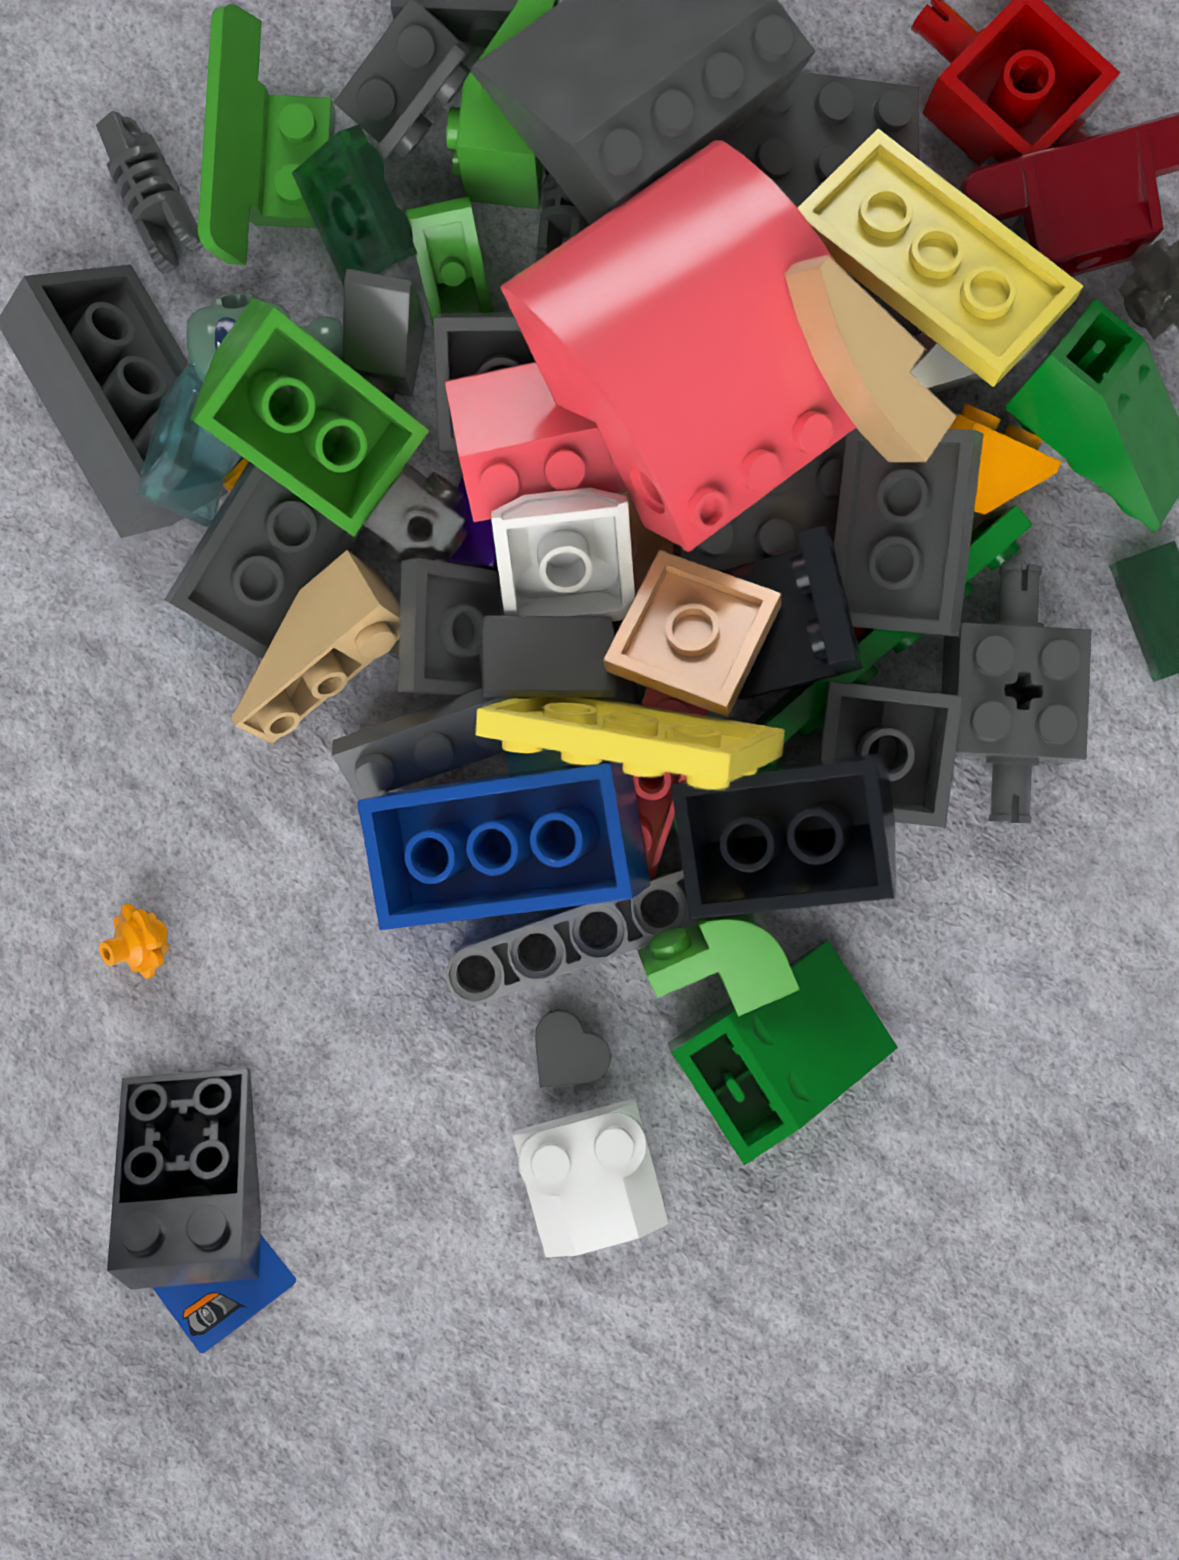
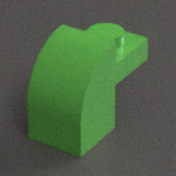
(732, 945)

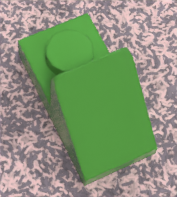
(450, 258)

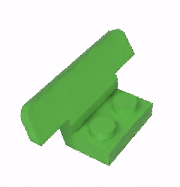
(251, 142)

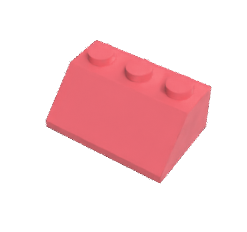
(521, 442)

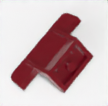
(1087, 198)

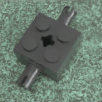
(1049, 671)

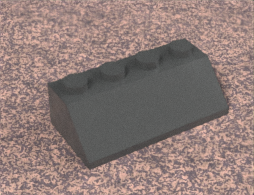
(101, 372)

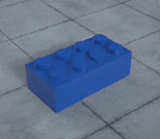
(504, 845)

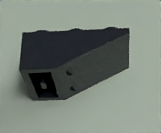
(185, 1181)

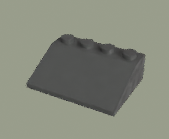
(638, 86)

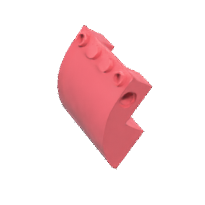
(686, 342)

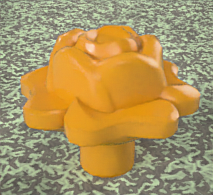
(137, 940)

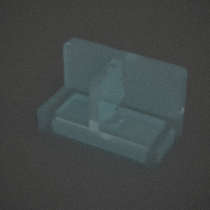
(184, 460)

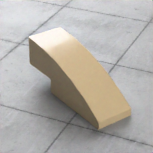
(867, 362)

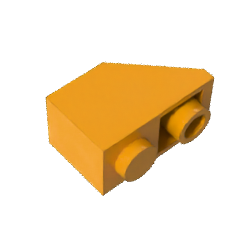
(1008, 460)

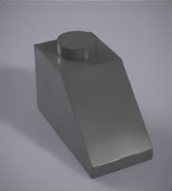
(382, 331)

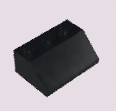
(789, 838)

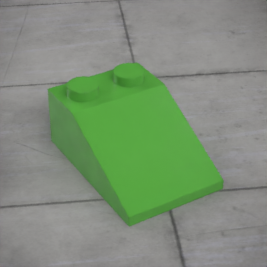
(486, 147)

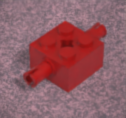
(1013, 84)

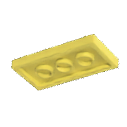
(938, 257)
(637, 735)

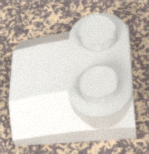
(565, 554)
(590, 1179)

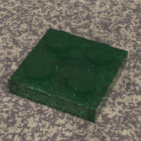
(354, 205)

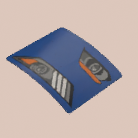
(218, 1308)

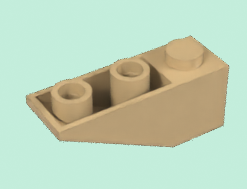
(324, 641)

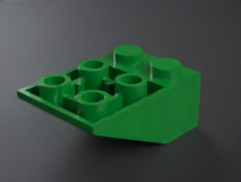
(1107, 413)
(786, 1059)

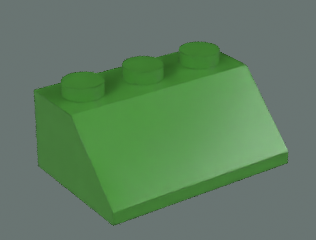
(305, 416)

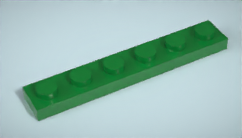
(805, 705)

